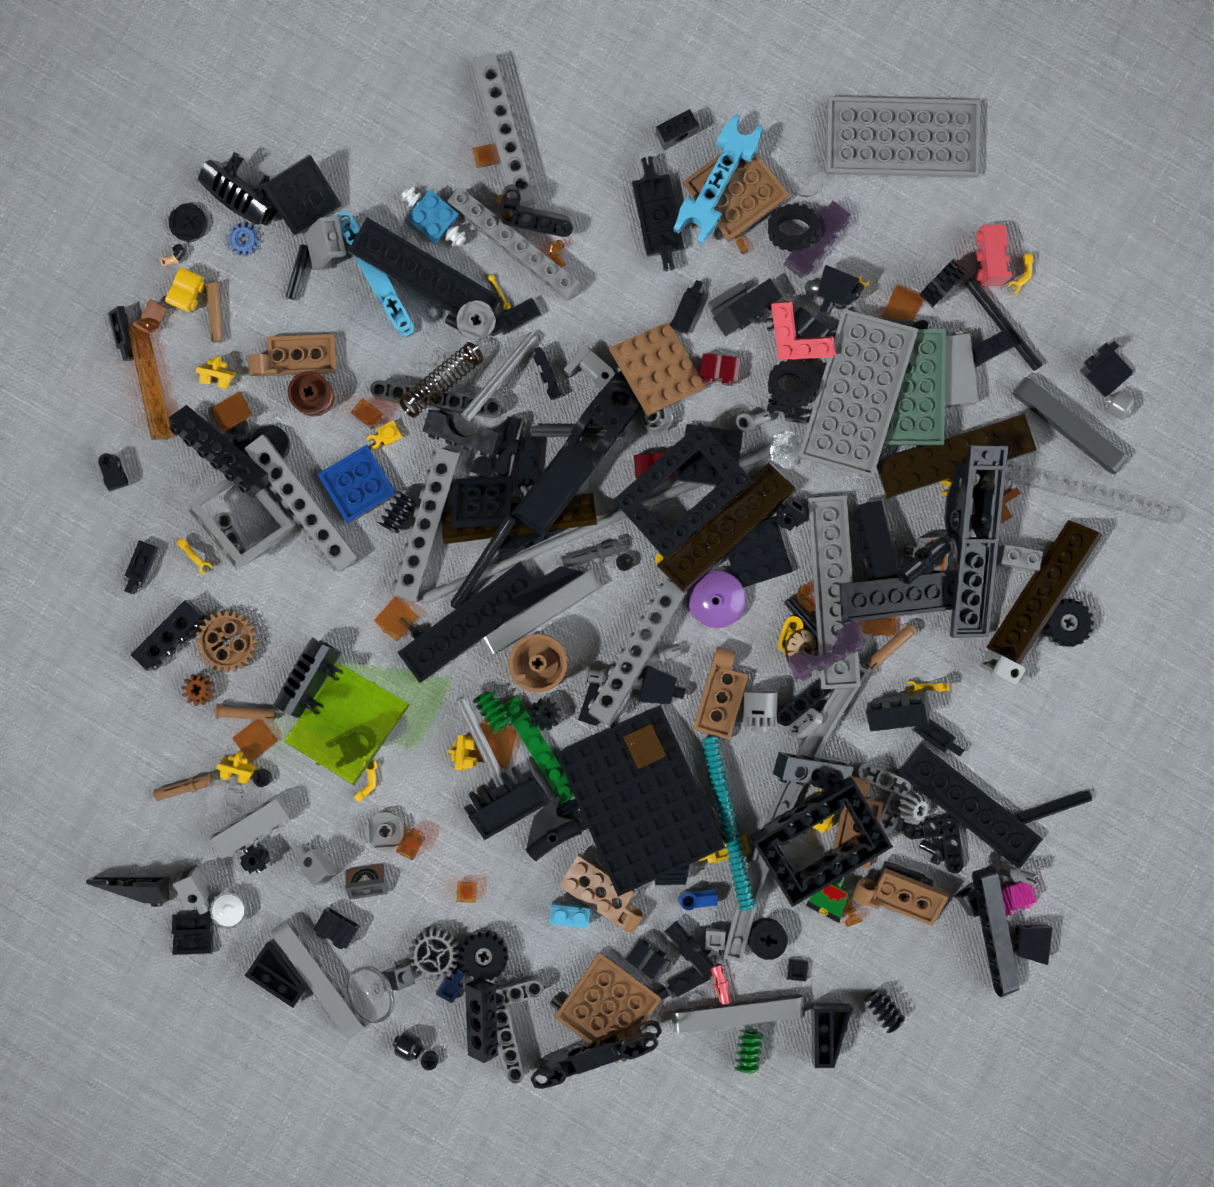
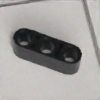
(808, 701)

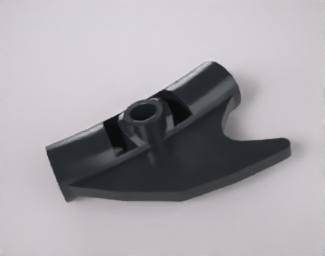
(549, 823)

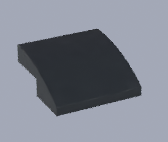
(192, 934)

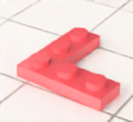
(796, 348)

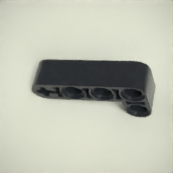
(537, 215)

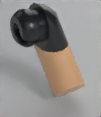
(175, 258)

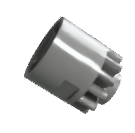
(760, 710)

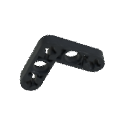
(946, 835)

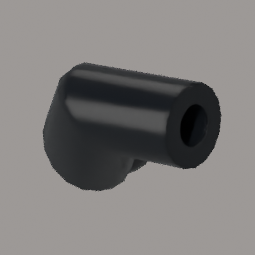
(932, 849)

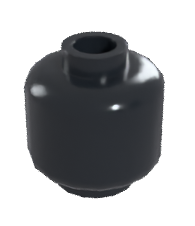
(407, 1046)

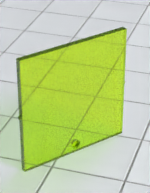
(350, 725)

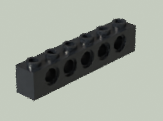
(218, 451)

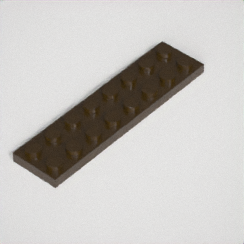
(937, 463)
(577, 513)
(726, 528)
(1044, 591)

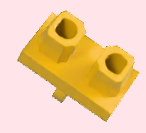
(207, 372)
(460, 752)
(236, 765)

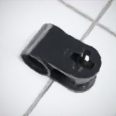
(113, 475)

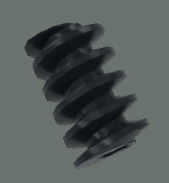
(397, 513)
(886, 1009)

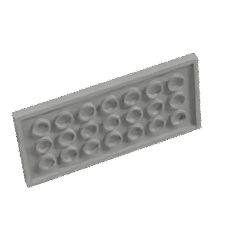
(903, 137)
(858, 393)

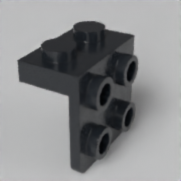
(1106, 369)

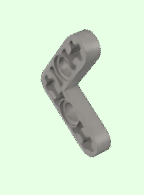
(893, 793)

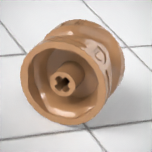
(524, 668)

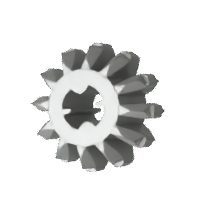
(914, 807)

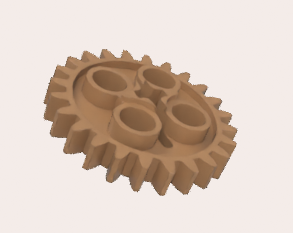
(234, 656)

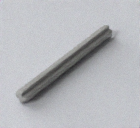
(499, 376)
(480, 741)

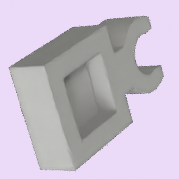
(715, 941)

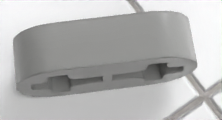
(805, 724)

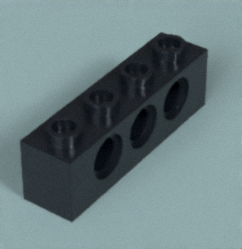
(144, 652)
(788, 763)
(481, 1020)

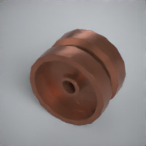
(303, 385)

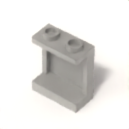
(325, 242)

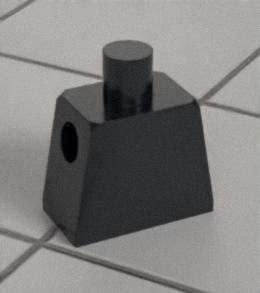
(660, 687)
(1032, 942)

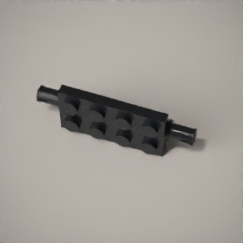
(657, 214)

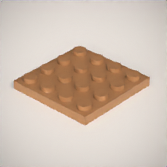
(747, 197)
(657, 368)
(606, 1002)

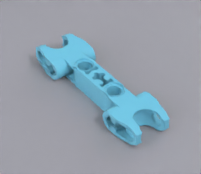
(702, 210)
(378, 281)

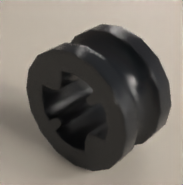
(621, 567)
(268, 779)
(424, 1064)

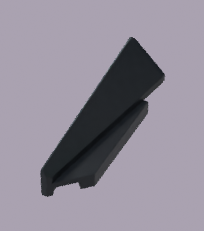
(536, 592)

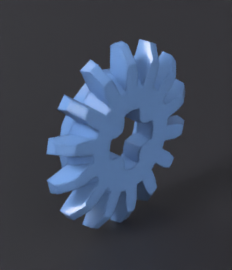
(238, 234)

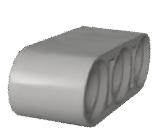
(232, 528)

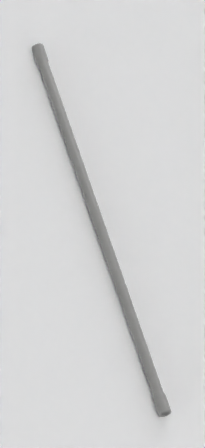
(439, 592)

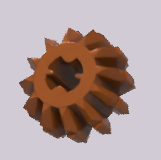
(194, 683)

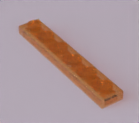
(149, 384)

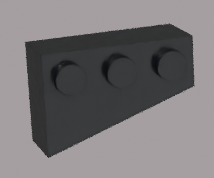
(747, 307)
(899, 711)
(276, 976)
(828, 1028)

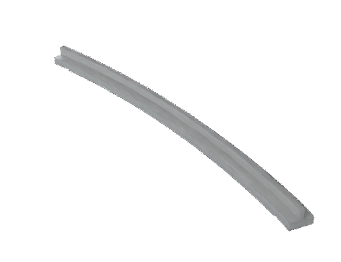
(782, 805)

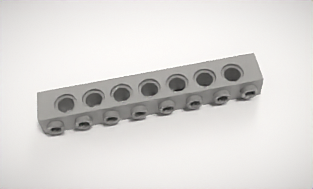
(489, 65)
(513, 244)
(438, 458)
(347, 554)
(607, 713)

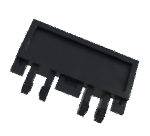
(505, 806)

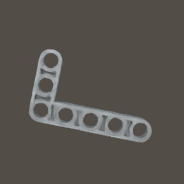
(508, 1025)

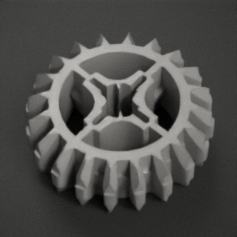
(449, 946)

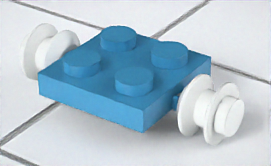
(433, 216)

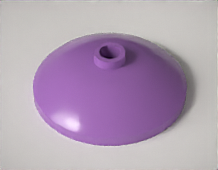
(730, 596)

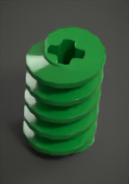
(492, 711)
(749, 1052)

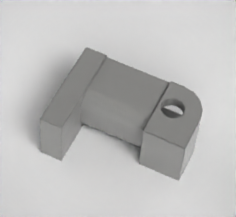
(591, 365)

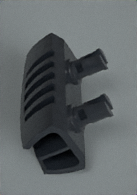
(235, 192)
(307, 678)

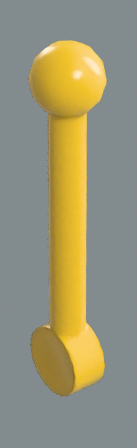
(506, 305)

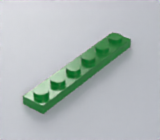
(539, 749)

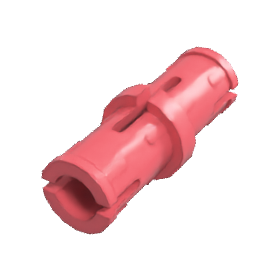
(721, 984)

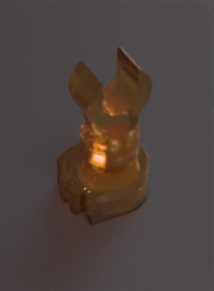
(850, 910)

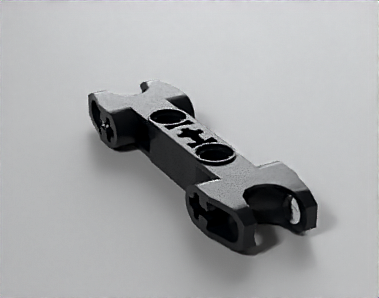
(596, 1054)

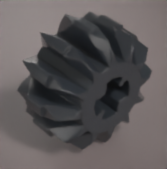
(544, 707)

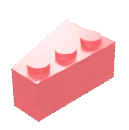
(992, 255)

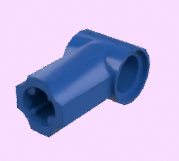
(701, 898)

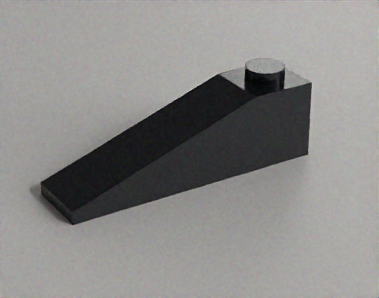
(517, 543)
(141, 889)

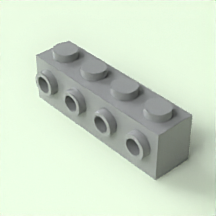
(250, 826)

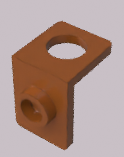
(151, 317)

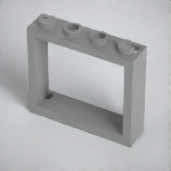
(222, 542)

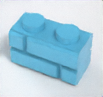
(569, 914)

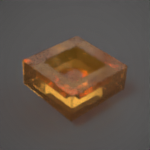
(483, 156)
(466, 892)

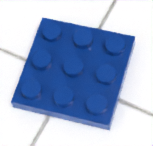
(357, 484)

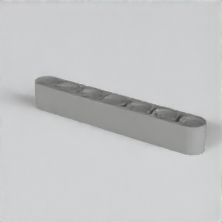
(541, 612)
(318, 978)
(738, 1013)

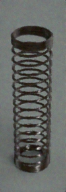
(413, 402)

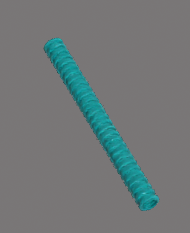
(728, 823)

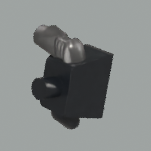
(835, 288)

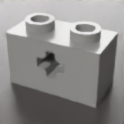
(1019, 558)

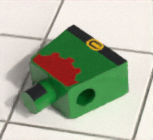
(830, 900)

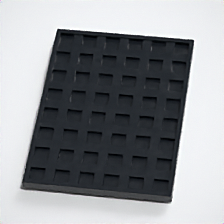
(642, 817)

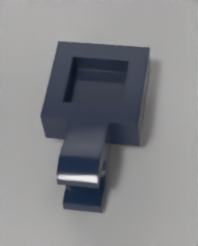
(451, 987)

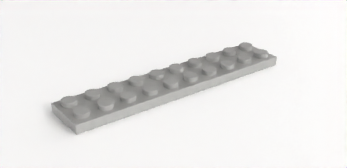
(830, 567)

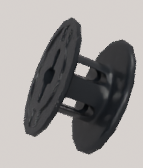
(772, 949)

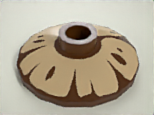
(799, 641)

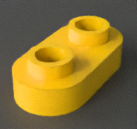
(787, 631)

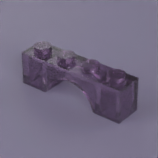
(831, 221)
(847, 639)

